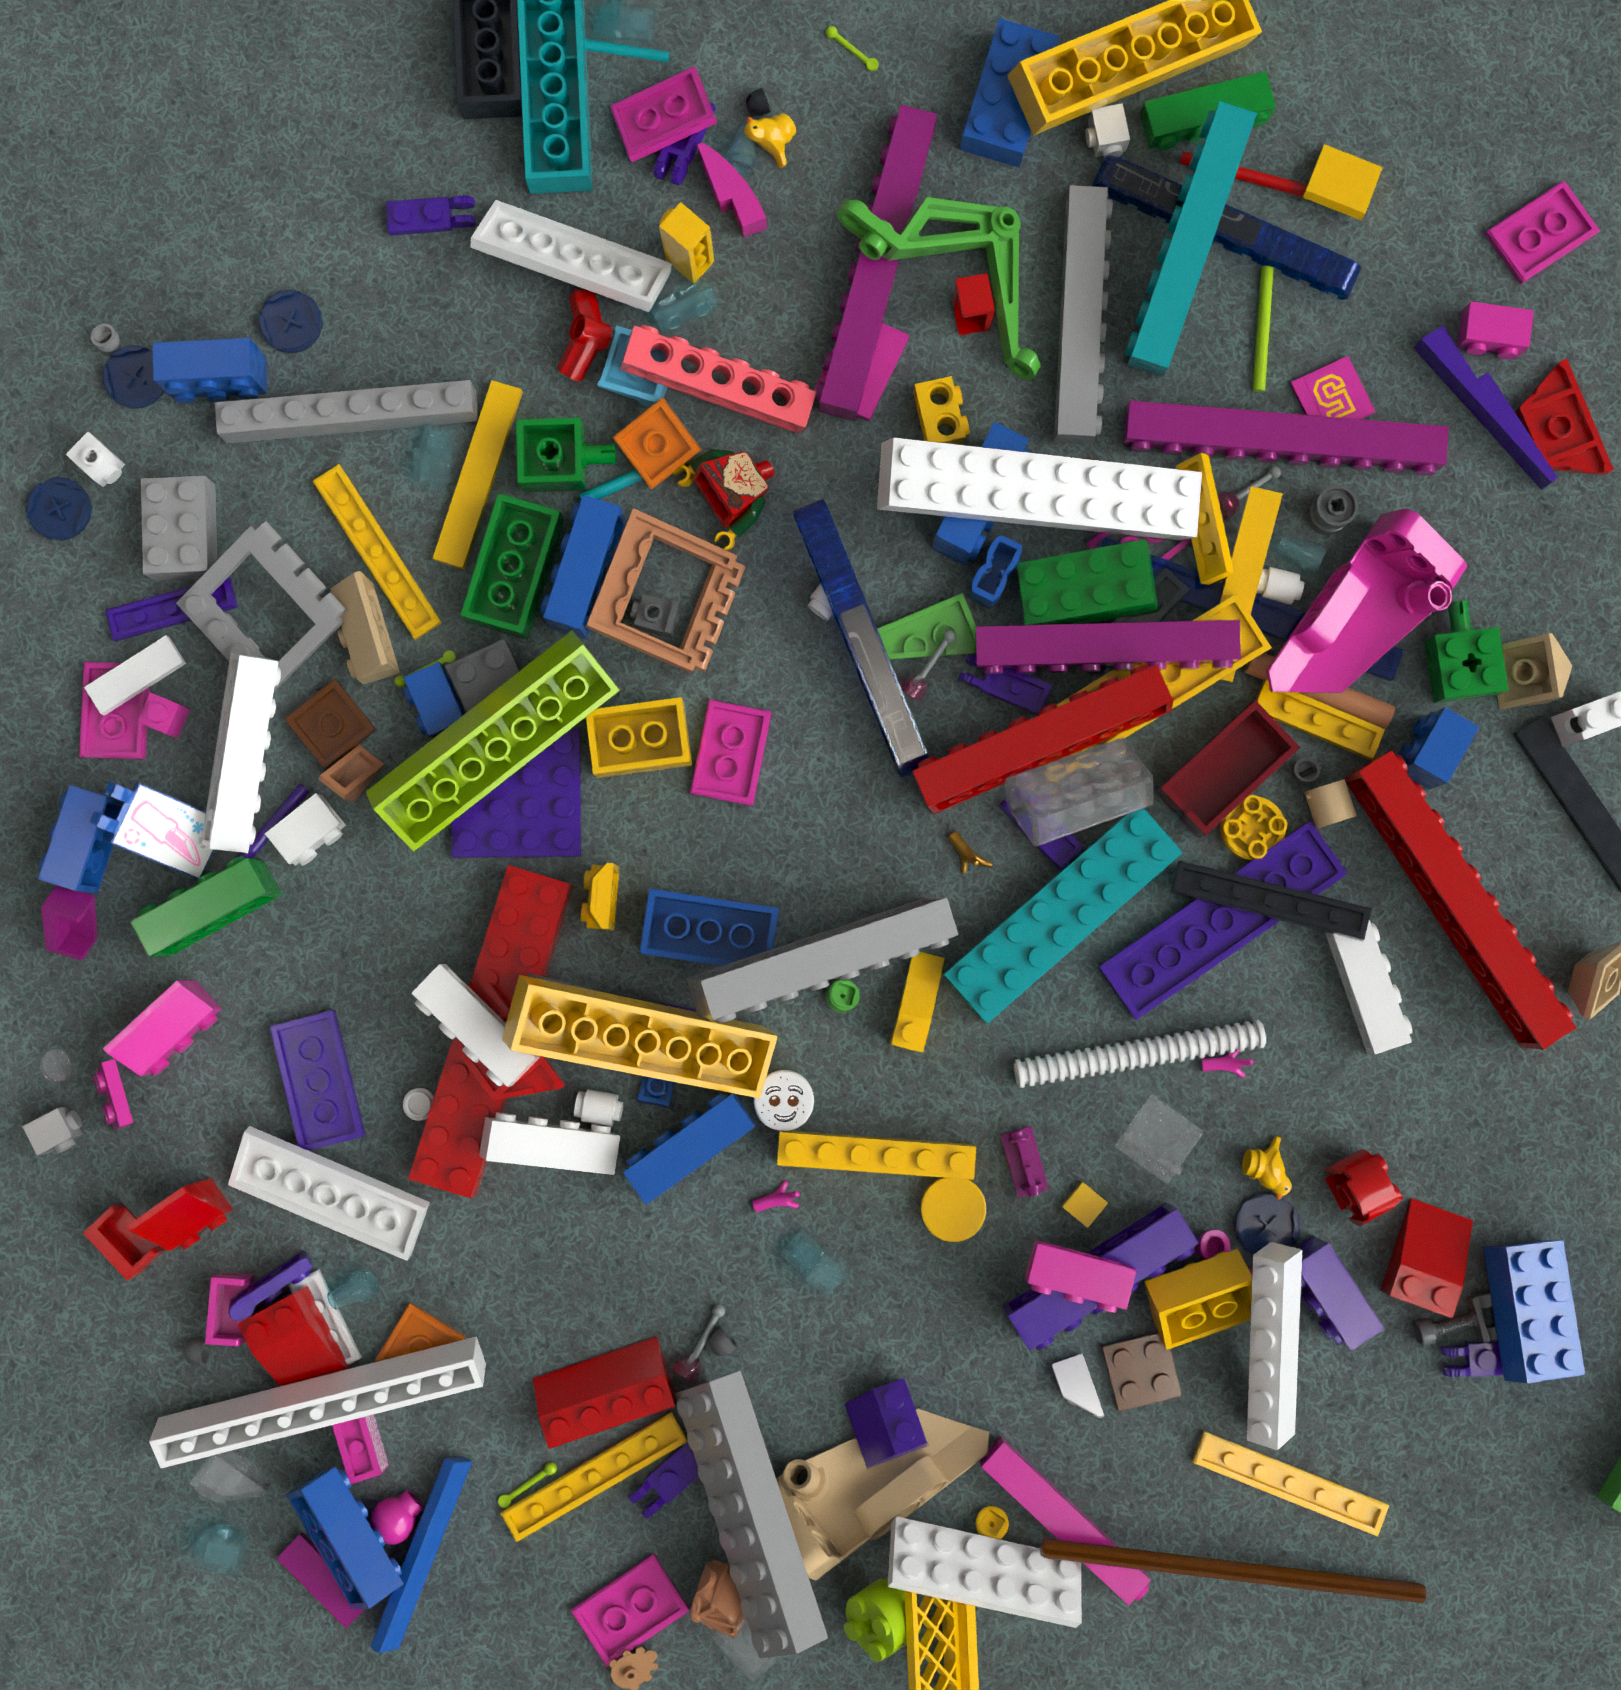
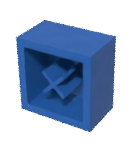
(1437, 747)

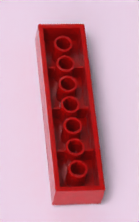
(1045, 738)

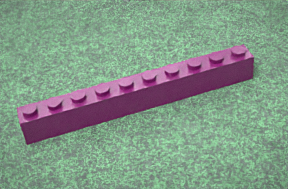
(873, 279)
(1285, 437)

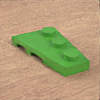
(924, 630)

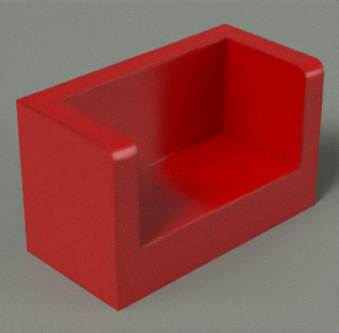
(973, 304)
(122, 1248)

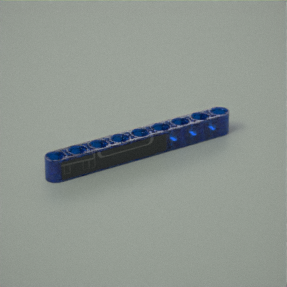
(1236, 229)
(861, 636)

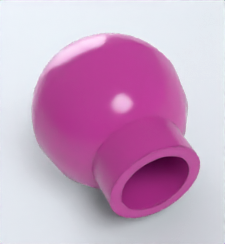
(396, 1517)

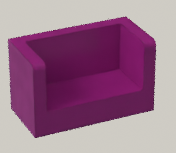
(69, 922)

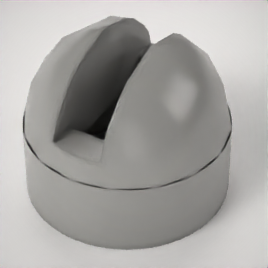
(105, 338)

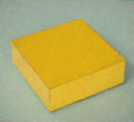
(1084, 1204)

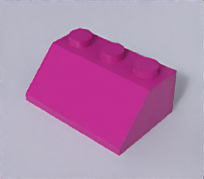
(164, 1028)

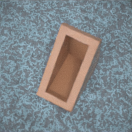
(352, 773)

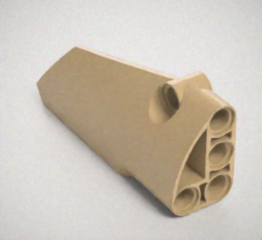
(850, 1504)

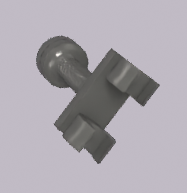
(1427, 1331)

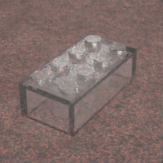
(1079, 791)

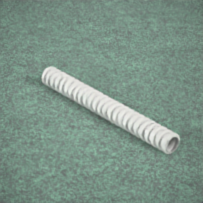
(1140, 1053)

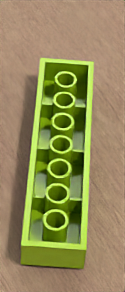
(491, 741)

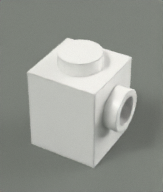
(1108, 131)
(96, 460)

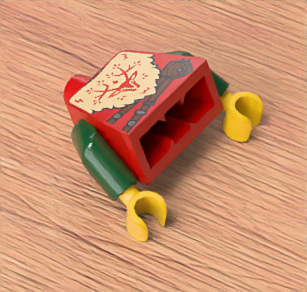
(731, 487)

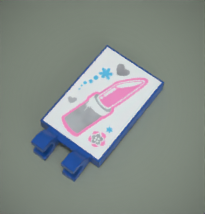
(157, 828)

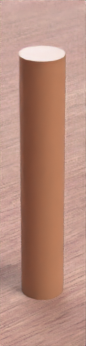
(1350, 701)

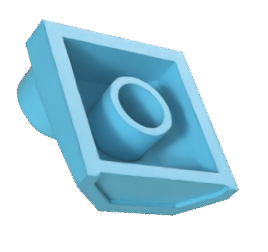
(624, 383)

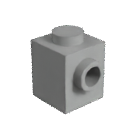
(54, 1131)

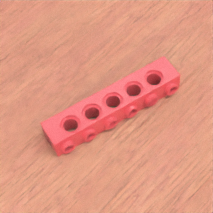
(638, 362)

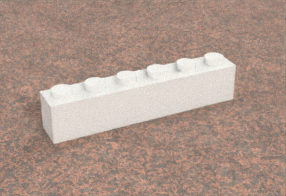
(240, 753)
(1274, 1345)

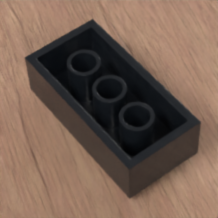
(487, 58)

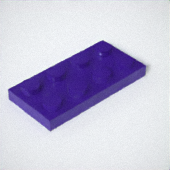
(317, 1080)

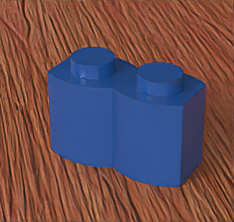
(998, 567)

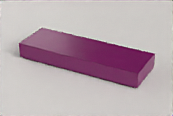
(310, 1570)

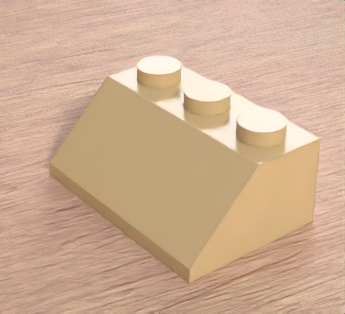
(364, 630)

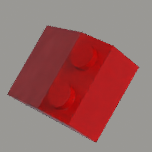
(183, 1216)
(1429, 1258)
(293, 1340)

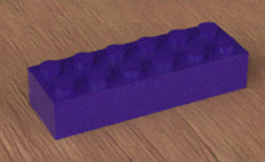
(1144, 1245)

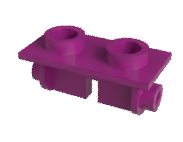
(1024, 1162)

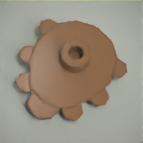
(633, 1668)

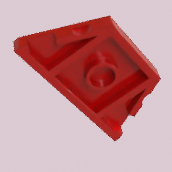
(1563, 425)
(536, 1079)

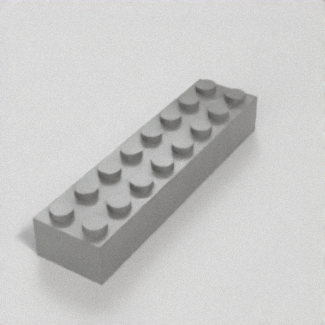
(822, 957)
(751, 1517)

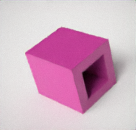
(163, 715)

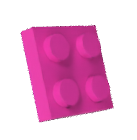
(109, 1083)

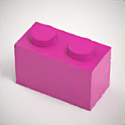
(1495, 330)

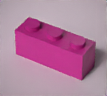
(1079, 1276)

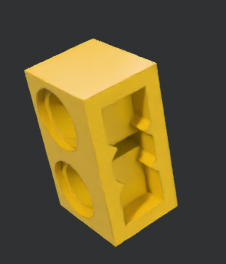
(934, 415)

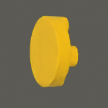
(1253, 828)
(953, 1209)

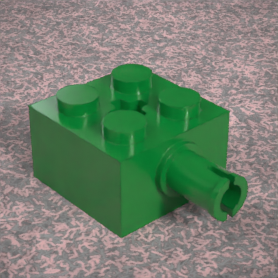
(568, 468)
(1477, 648)

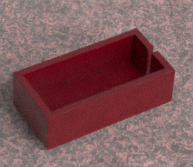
(1227, 769)

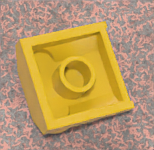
(602, 896)

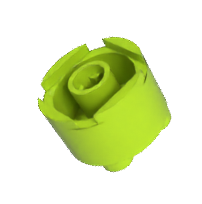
(877, 1619)

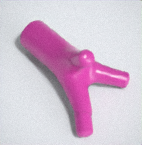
(1226, 1063)
(776, 1199)

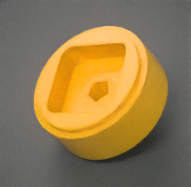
(992, 1522)

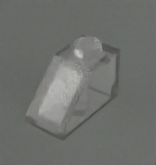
(231, 1478)

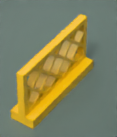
(956, 1644)

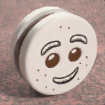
(784, 1101)

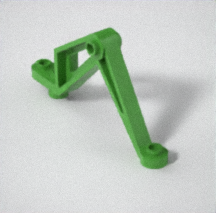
(996, 233)

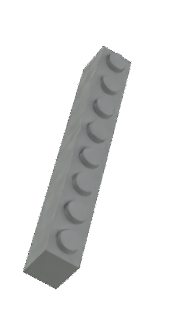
(1081, 315)
(346, 411)

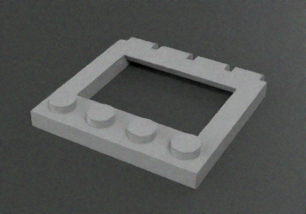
(284, 567)

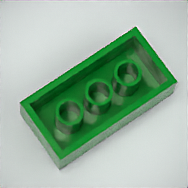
(512, 566)
(1088, 585)
(206, 907)

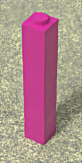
(1059, 1515)

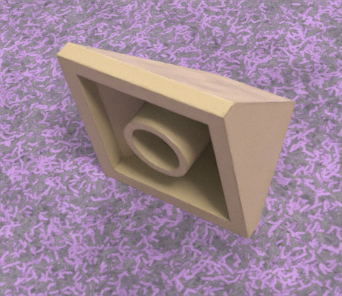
(1534, 671)
(1596, 980)

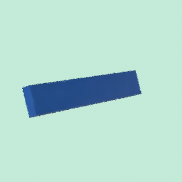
(421, 1553)

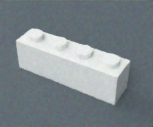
(1370, 991)
(473, 1023)
(549, 1145)

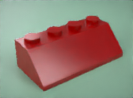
(603, 1392)

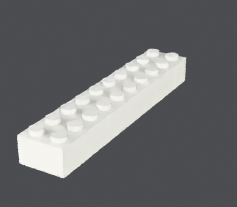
(1038, 489)

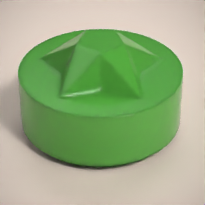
(842, 995)

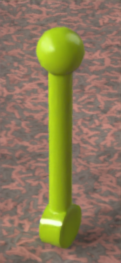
(871, 64)
(448, 657)
(505, 1499)

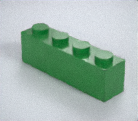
(1184, 113)

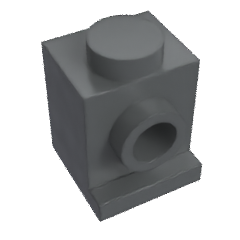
(664, 623)

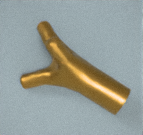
(966, 853)

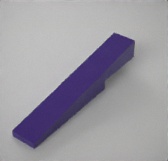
(1485, 403)

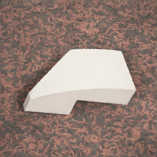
(1077, 1384)

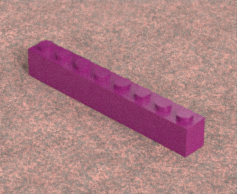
(1108, 645)

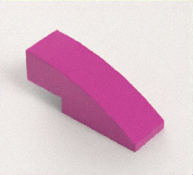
(732, 191)

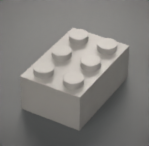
(178, 527)

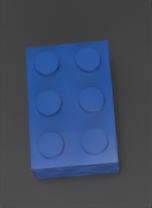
(210, 369)
(78, 848)

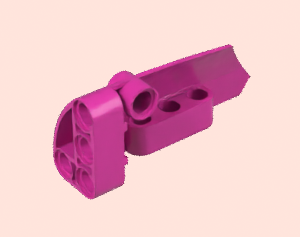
(1368, 605)

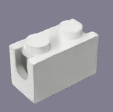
(1592, 718)
(306, 830)

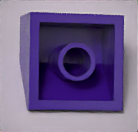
(886, 1423)

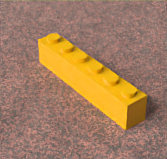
(876, 1154)

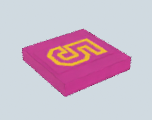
(1333, 392)

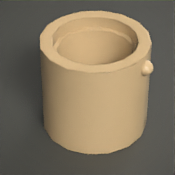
(1330, 804)

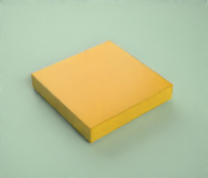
(1342, 182)

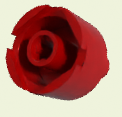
(1362, 1186)

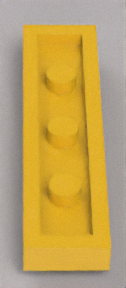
(1211, 542)
(1321, 721)

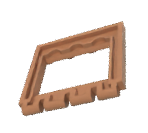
(622, 577)

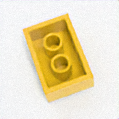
(638, 738)
(1201, 1298)

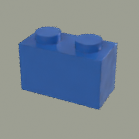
(434, 699)

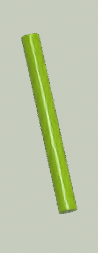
(1263, 327)

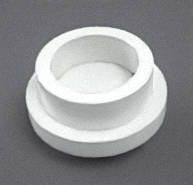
(418, 1103)

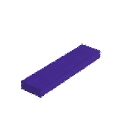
(160, 612)

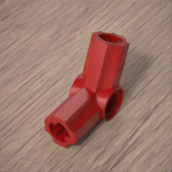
(586, 333)

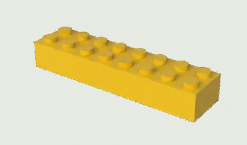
(1128, 57)
(637, 1037)

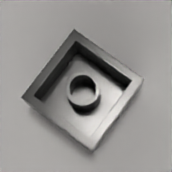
(483, 672)

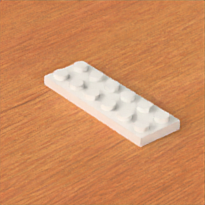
(571, 255)
(328, 1193)
(983, 1572)

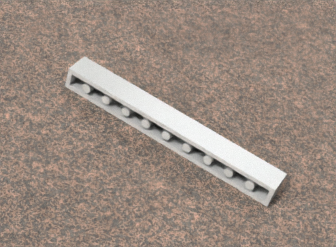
(318, 1402)

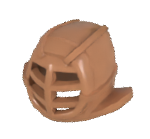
(718, 1600)

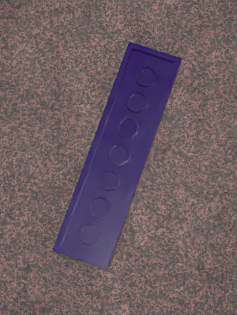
(1209, 933)

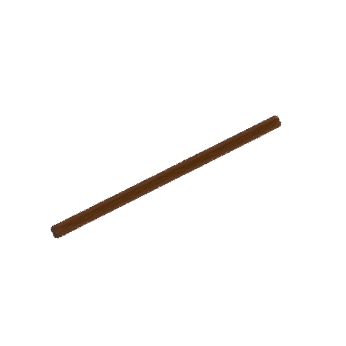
(1232, 1570)

